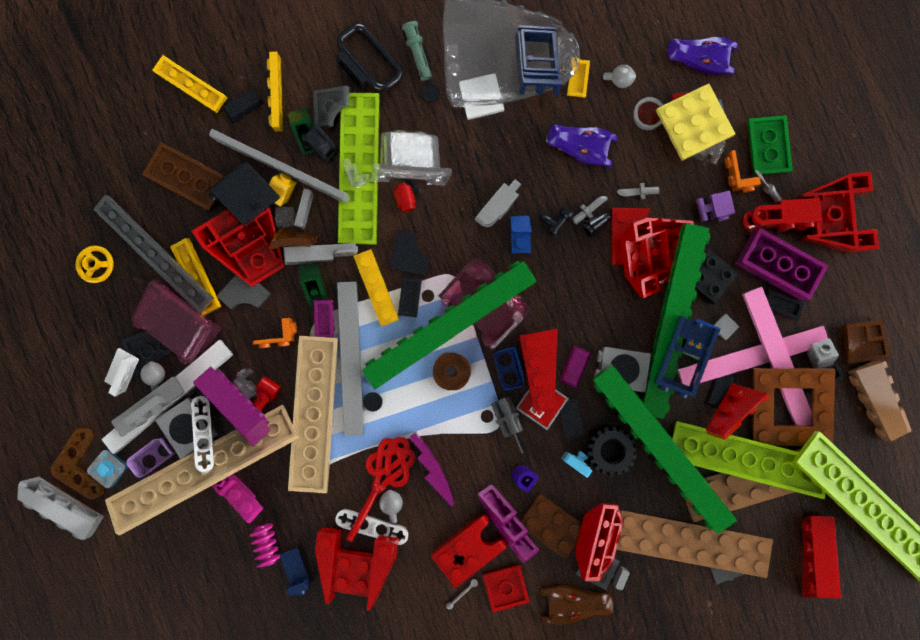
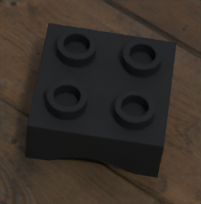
(715, 277)

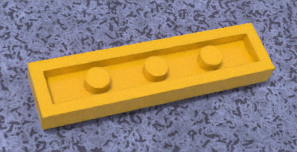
(189, 84)
(275, 85)
(189, 260)
(376, 288)

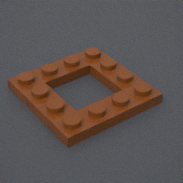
(822, 419)

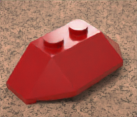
(598, 541)

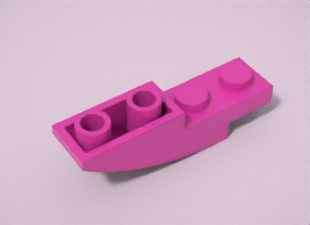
(239, 497)

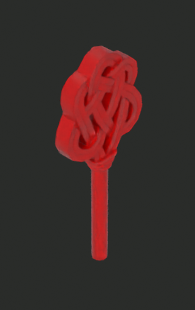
(377, 487)

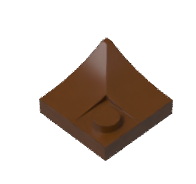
(293, 237)
(865, 342)

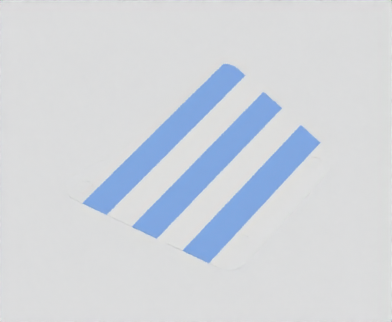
(413, 398)

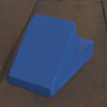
(520, 234)

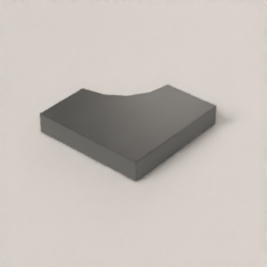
(328, 104)
(239, 292)

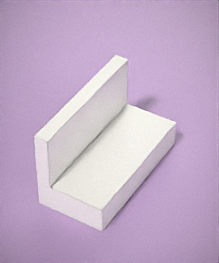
(121, 372)

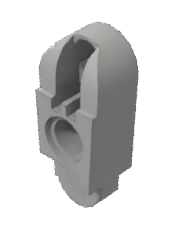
(498, 204)

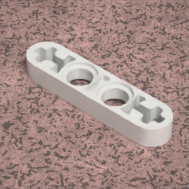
(202, 434)
(372, 524)

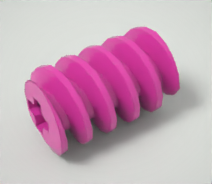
(264, 545)

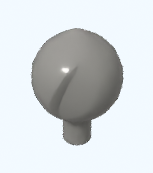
(622, 76)
(152, 374)
(390, 504)

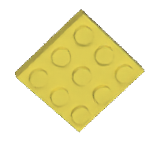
(695, 122)

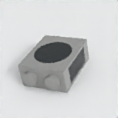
(630, 364)
(178, 428)

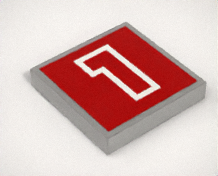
(546, 418)

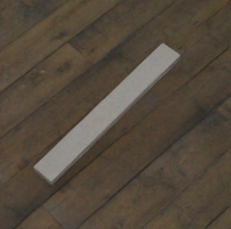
(279, 166)
(350, 358)

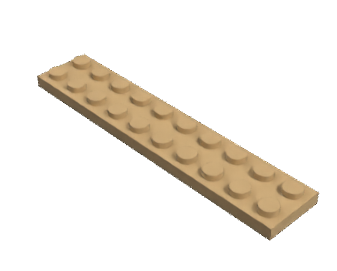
(183, 480)

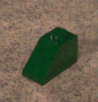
(300, 124)
(312, 283)

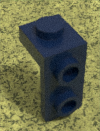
(296, 572)

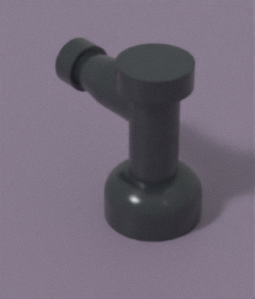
(554, 225)

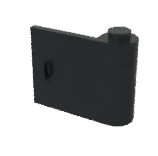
(243, 193)

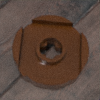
(462, 374)

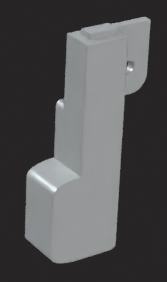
(317, 253)

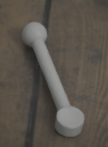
(473, 583)

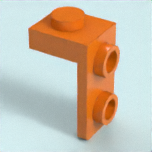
(734, 179)
(288, 327)

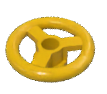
(87, 261)

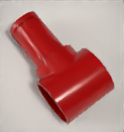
(266, 391)

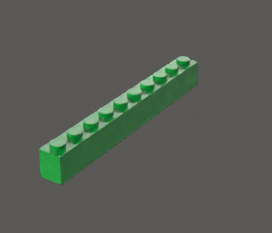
(677, 302)
(449, 325)
(664, 448)

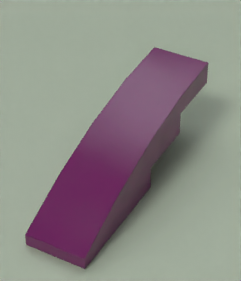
(435, 475)
(507, 524)

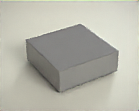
(727, 326)
(620, 578)

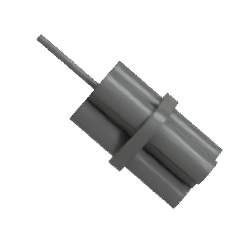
(507, 418)

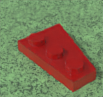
(620, 221)
(733, 409)

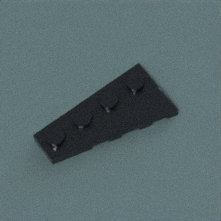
(144, 348)

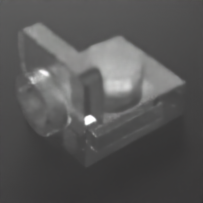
(352, 171)
(245, 386)

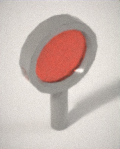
(645, 113)

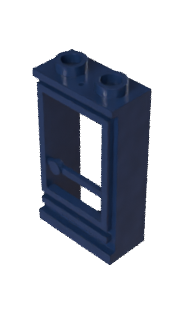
(537, 76)
(696, 332)

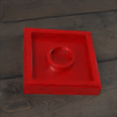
(505, 587)

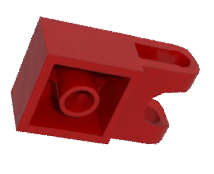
(785, 215)
(471, 546)

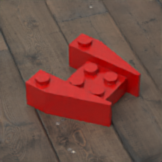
(838, 215)
(353, 570)

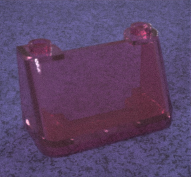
(174, 322)
(498, 322)

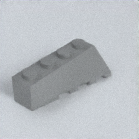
(59, 507)

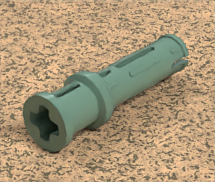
(415, 42)

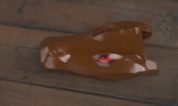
(573, 604)

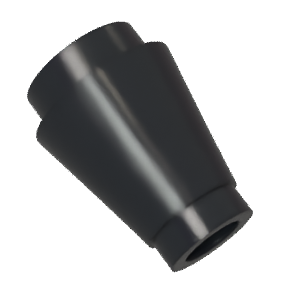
(596, 224)

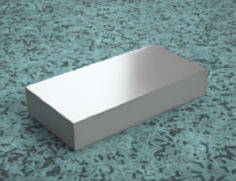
(304, 208)

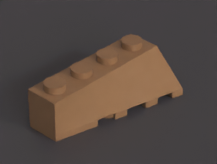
(879, 399)

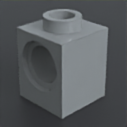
(822, 354)

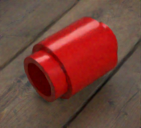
(404, 197)

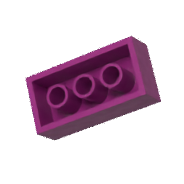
(781, 265)
(233, 405)

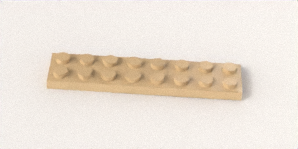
(313, 414)

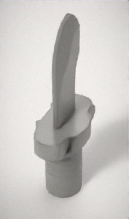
(769, 189)
(642, 191)
(586, 211)

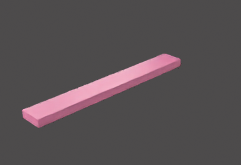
(776, 352)
(752, 356)

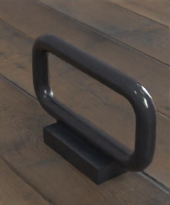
(356, 70)

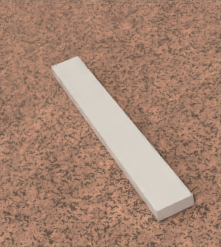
(213, 357)

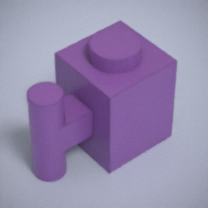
(718, 205)

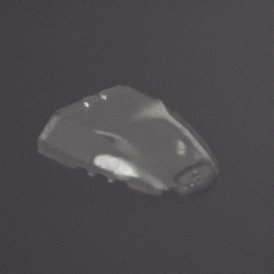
(483, 51)

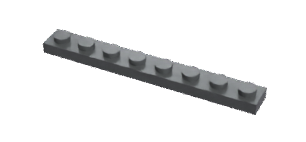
(153, 254)

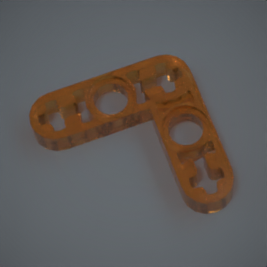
(70, 465)

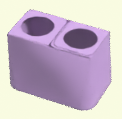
(135, 461)

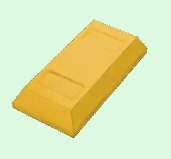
(578, 82)

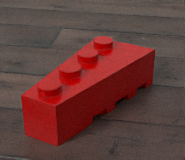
(539, 363)
(820, 558)

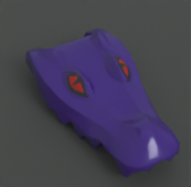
(705, 55)
(585, 144)

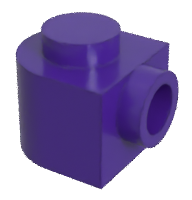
(524, 477)

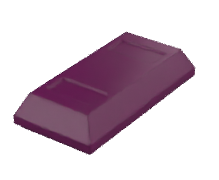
(324, 318)
(575, 367)

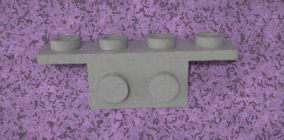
(148, 406)

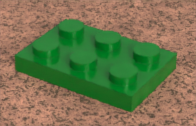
(769, 145)

